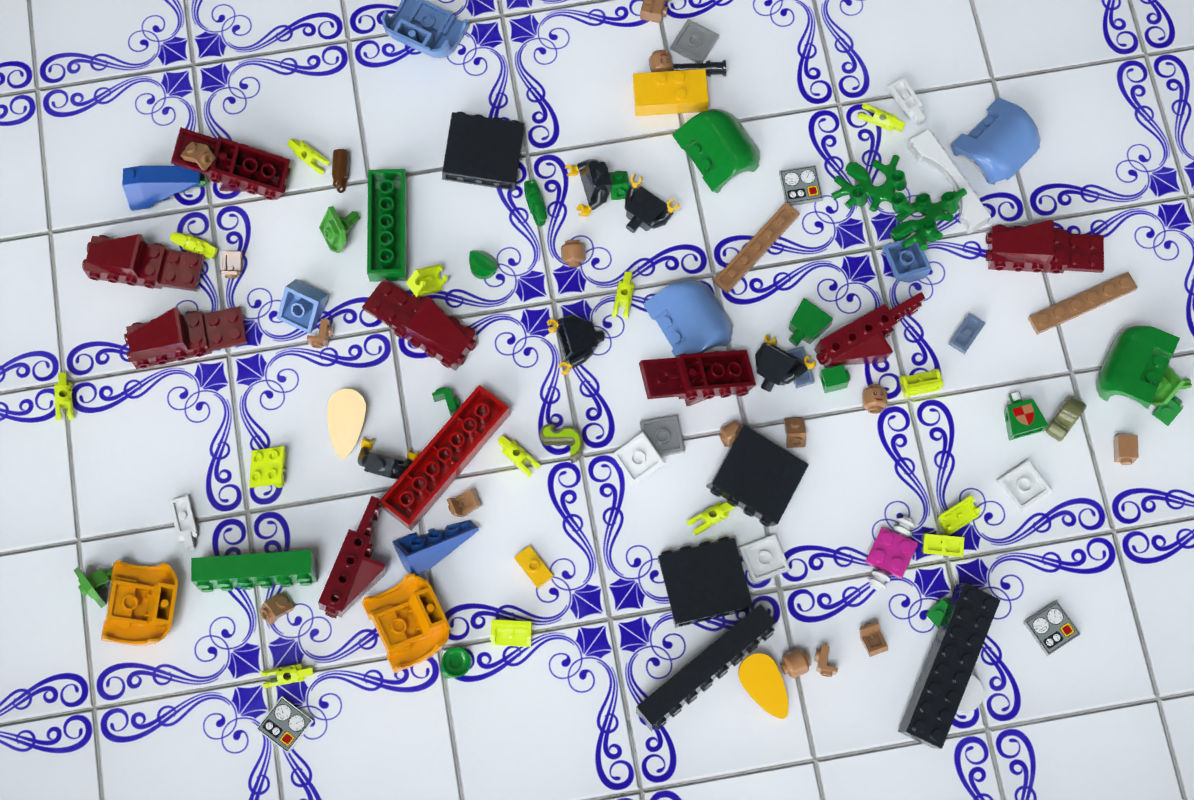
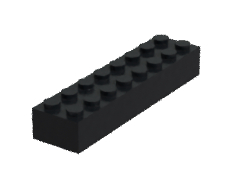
(949, 666)
(704, 668)

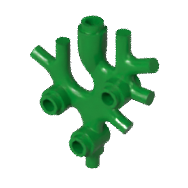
(894, 181)
(926, 226)

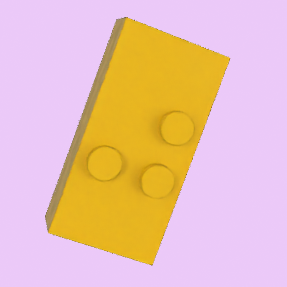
(670, 92)

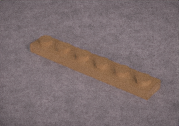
(756, 248)
(1082, 303)

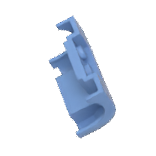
(425, 28)
(1000, 141)
(690, 317)

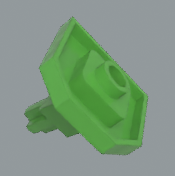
(335, 228)
(1169, 386)
(94, 583)

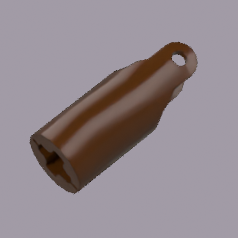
(340, 169)

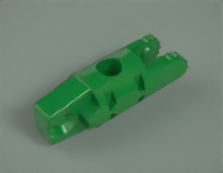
(535, 202)

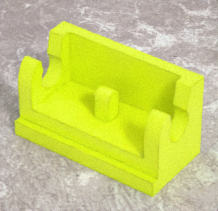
(427, 280)
(921, 383)
(958, 516)
(942, 545)
(511, 633)

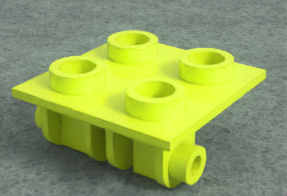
(267, 467)

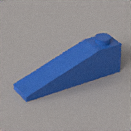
(152, 184)
(426, 550)

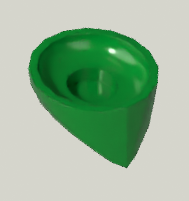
(482, 264)
(455, 662)

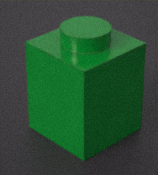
(834, 378)

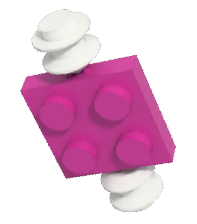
(891, 553)

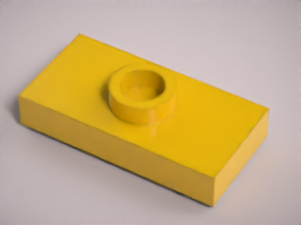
(533, 567)

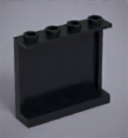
(483, 151)
(758, 476)
(705, 582)

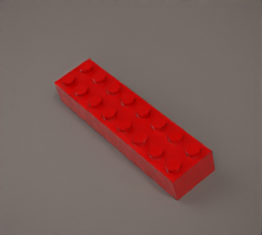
(445, 457)

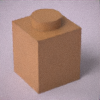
(1125, 449)

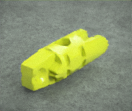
(890, 122)
(308, 154)
(194, 244)
(624, 295)
(61, 389)
(512, 448)
(719, 511)
(297, 674)

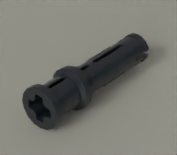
(712, 68)

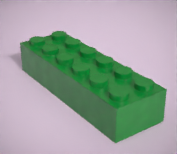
(387, 225)
(254, 570)

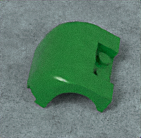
(718, 146)
(1136, 364)

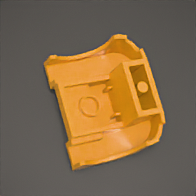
(140, 604)
(408, 622)

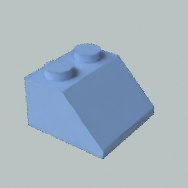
(908, 263)
(302, 305)

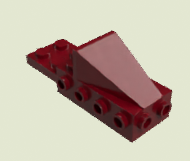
(236, 165)
(1043, 249)
(141, 264)
(422, 324)
(183, 336)
(866, 337)
(698, 376)
(354, 569)

